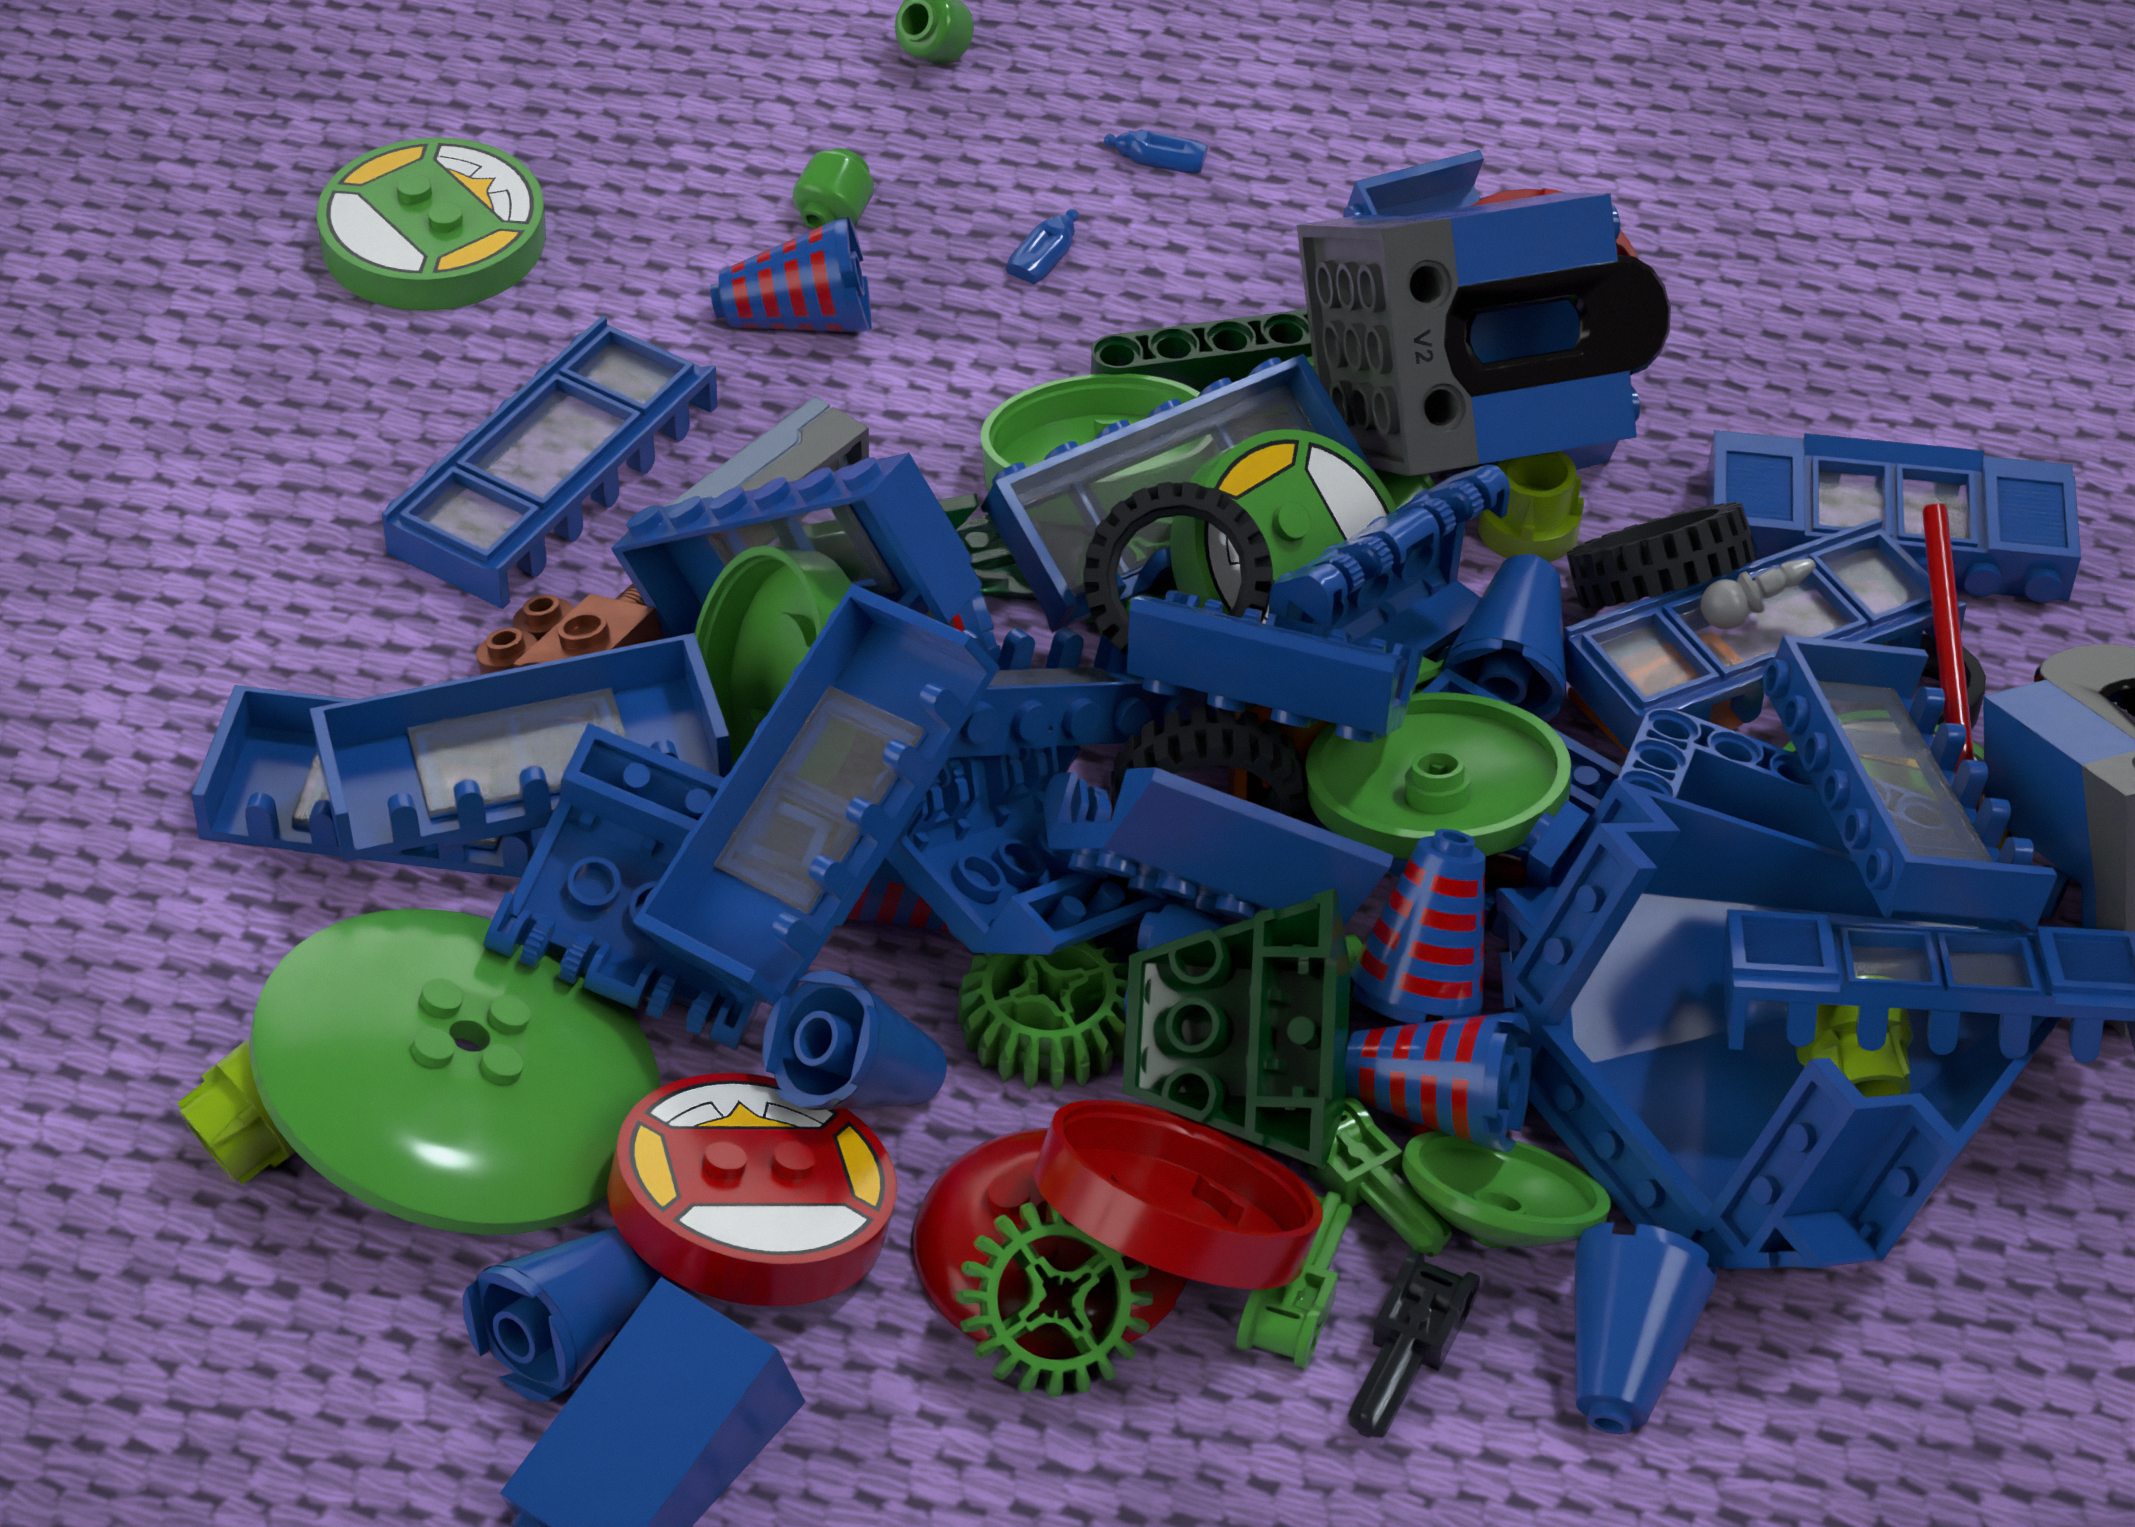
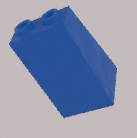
(657, 1422)

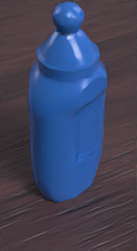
(1160, 150)
(1043, 248)

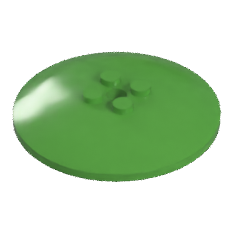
(386, 1106)

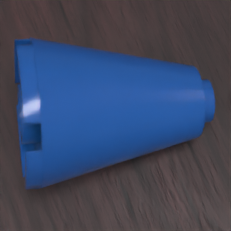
(1516, 638)
(848, 1048)
(555, 1308)
(1633, 1318)

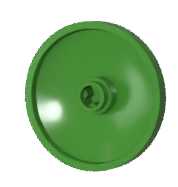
(1450, 766)

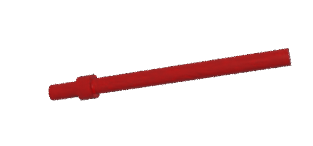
(1947, 623)

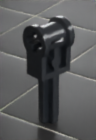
(1413, 1330)

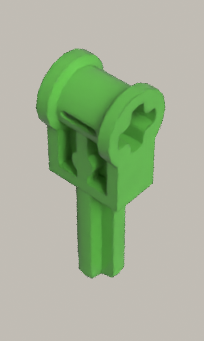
(1369, 1168)
(1294, 1315)

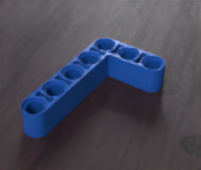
(1728, 775)

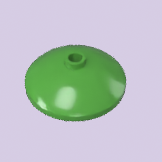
(1501, 1196)

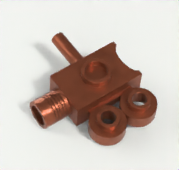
(555, 630)

